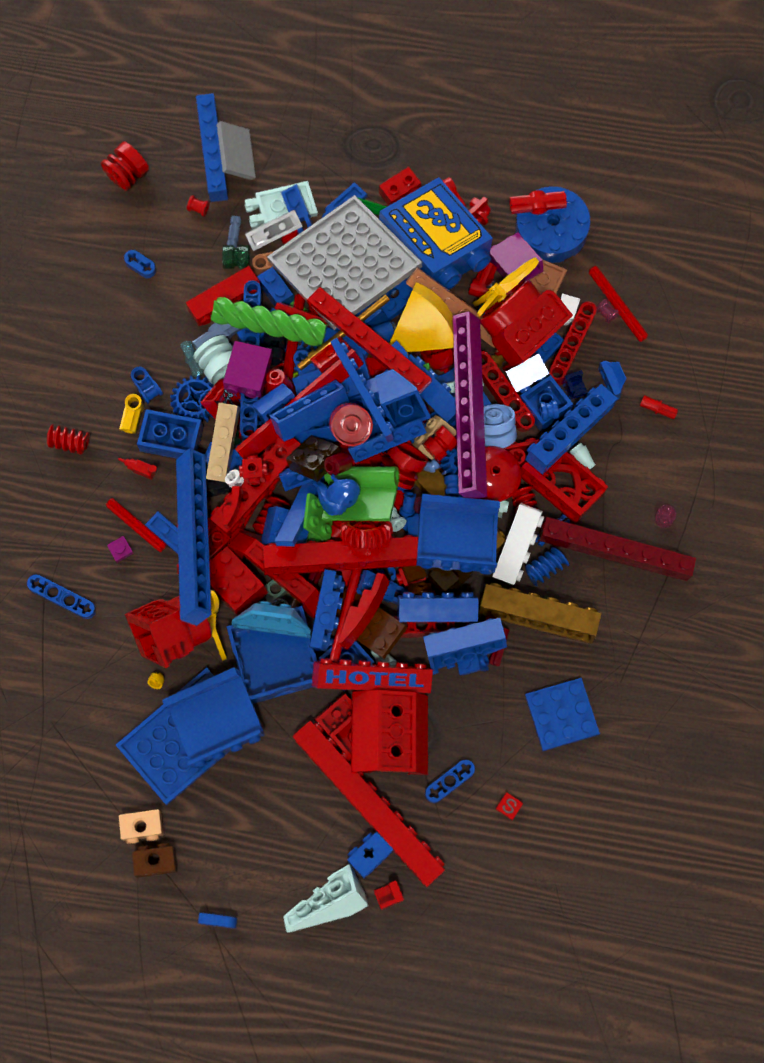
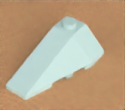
(335, 900)

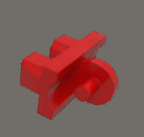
(480, 209)

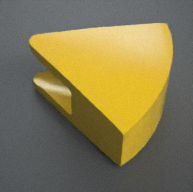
(424, 322)

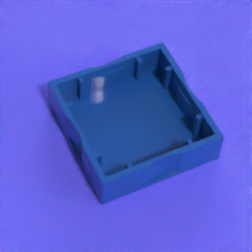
(272, 662)

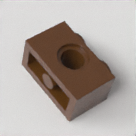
(166, 864)

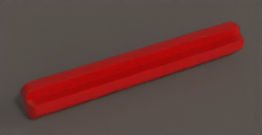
(136, 525)

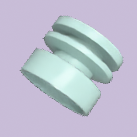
(214, 357)

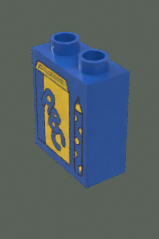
(439, 232)

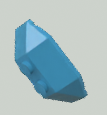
(272, 619)

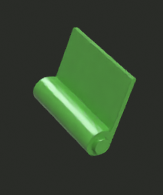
(377, 493)

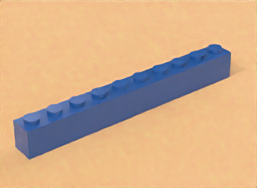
(193, 537)

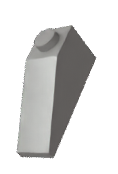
(273, 230)

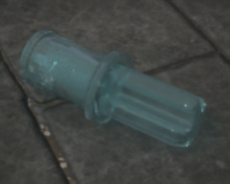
(188, 351)

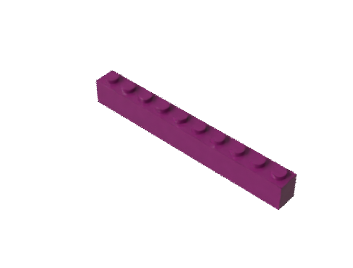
(469, 406)

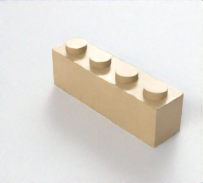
(223, 442)

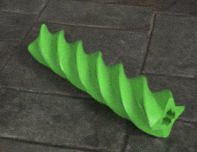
(274, 323)

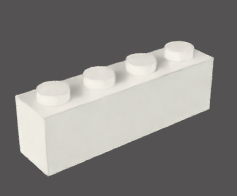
(517, 544)

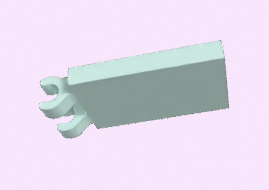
(272, 204)

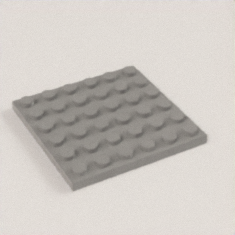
(347, 257)

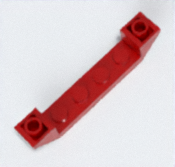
(294, 583)

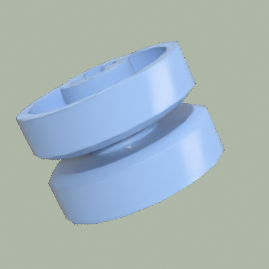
(499, 425)

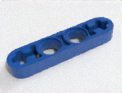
(63, 593)

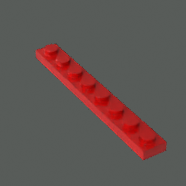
(368, 339)

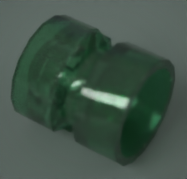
(235, 256)

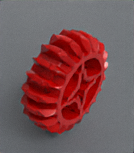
(366, 533)

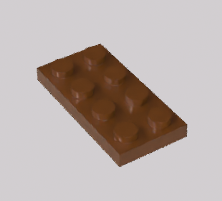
(381, 632)

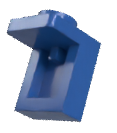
(479, 663)

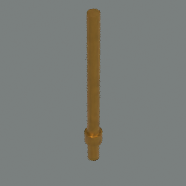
(363, 316)

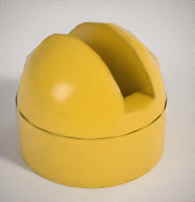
(156, 680)

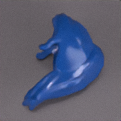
(338, 496)

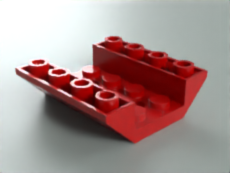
(378, 730)

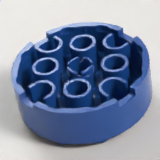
(562, 239)

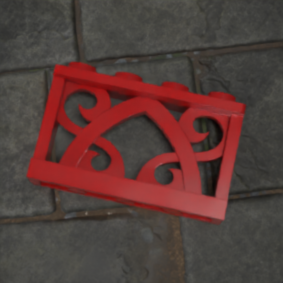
(581, 477)

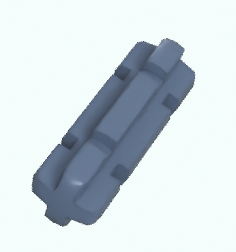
(234, 231)

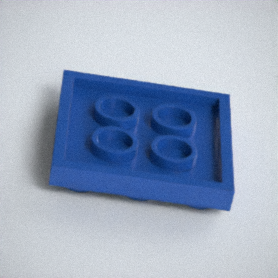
(562, 714)

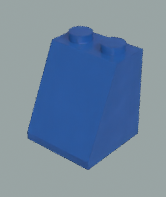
(400, 399)

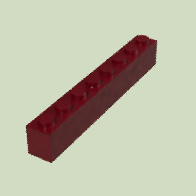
(617, 549)

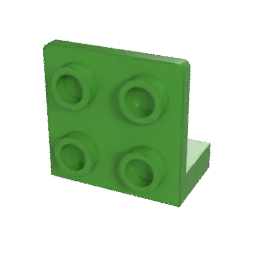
(318, 529)

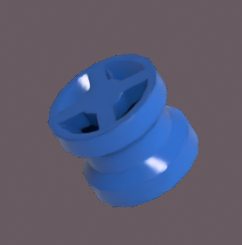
(549, 410)

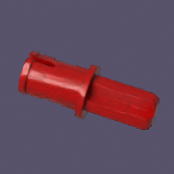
(658, 407)

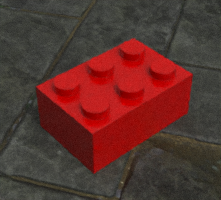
(234, 582)

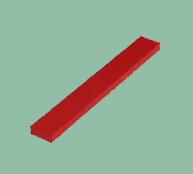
(266, 433)

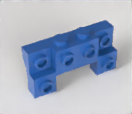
(326, 609)

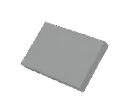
(236, 150)

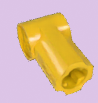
(131, 415)

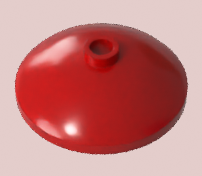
(507, 481)

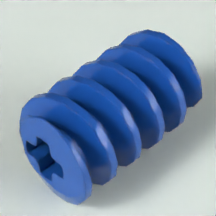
(545, 565)

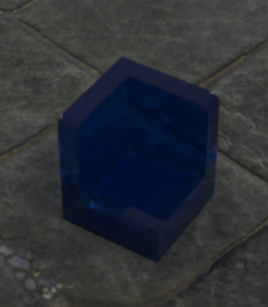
(574, 385)

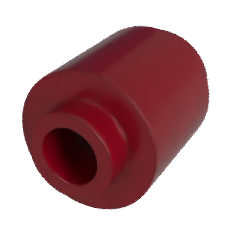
(338, 463)

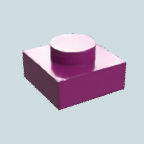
(120, 549)

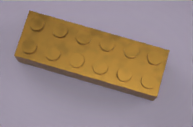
(540, 613)

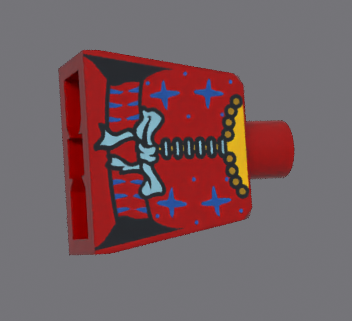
(219, 395)

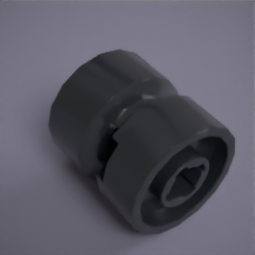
(278, 345)

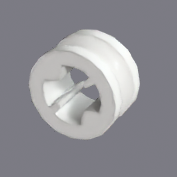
(233, 478)

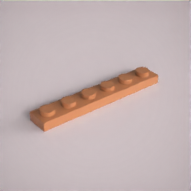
(453, 302)

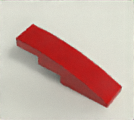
(360, 616)

